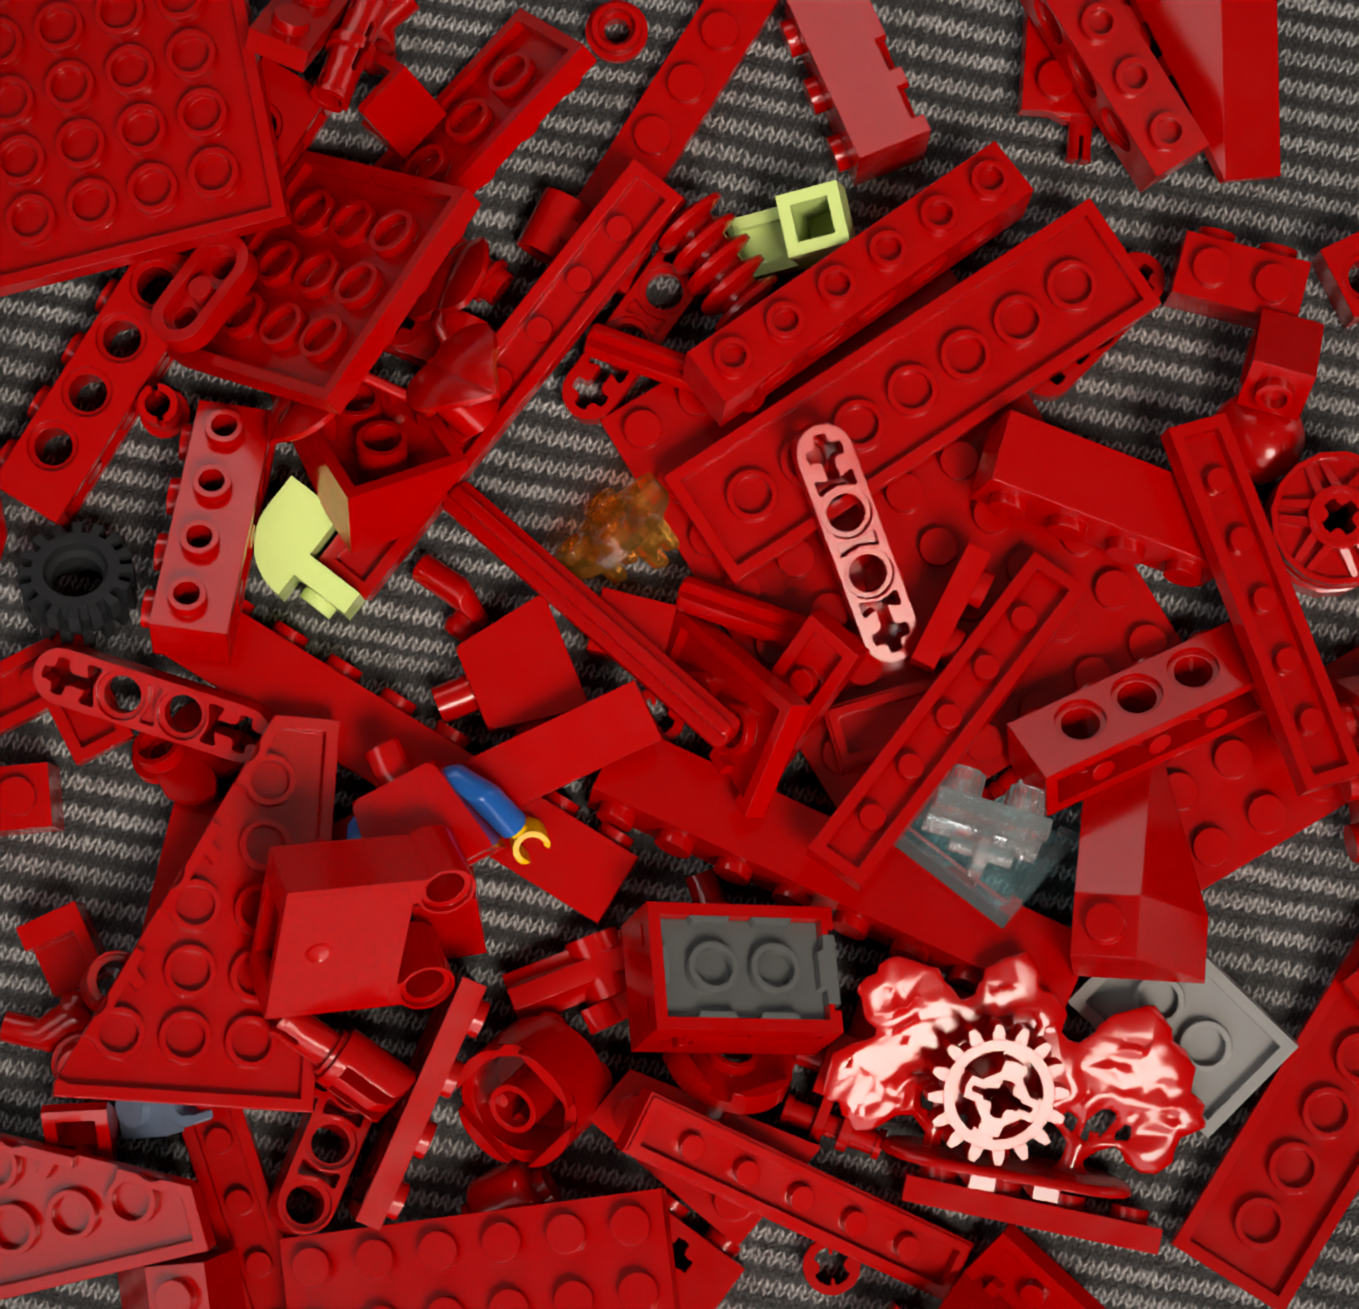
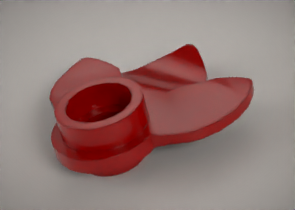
(184, 772)

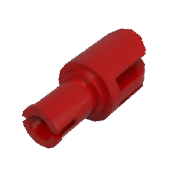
(348, 1064)

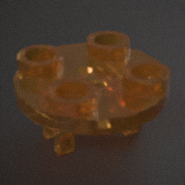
(620, 531)

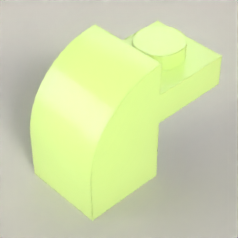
(797, 231)
(288, 547)

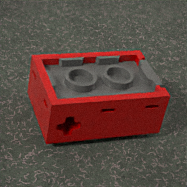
(731, 978)

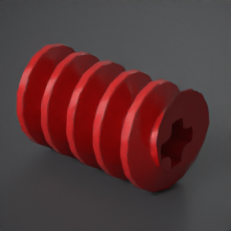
(715, 261)

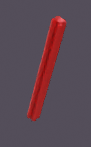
(591, 615)

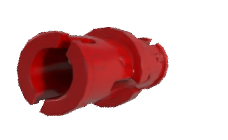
(349, 53)

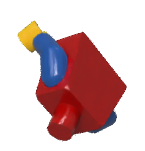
(440, 796)

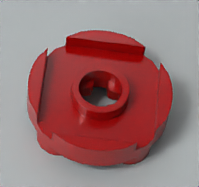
(730, 1086)

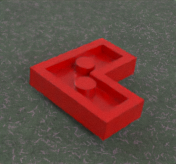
(21, 703)

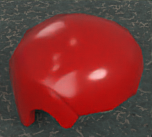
(1266, 440)

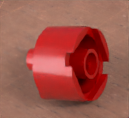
(532, 1090)

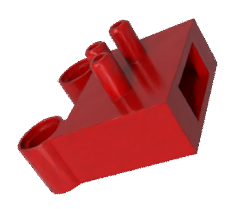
(340, 927)

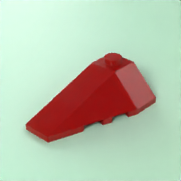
(380, 467)

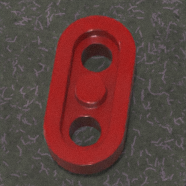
(203, 294)

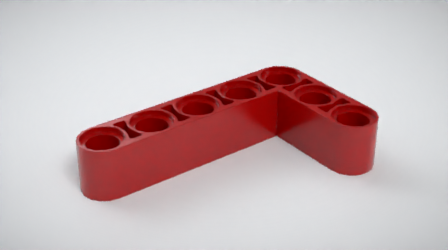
(300, 1164)

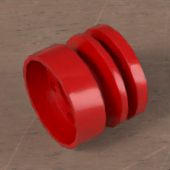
(1316, 559)

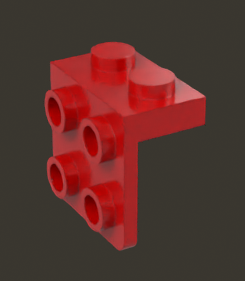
(1016, 1276)

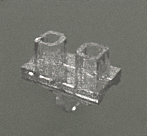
(985, 827)

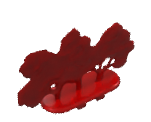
(1120, 1067)

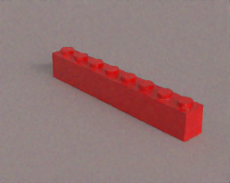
(271, 667)
(902, 905)

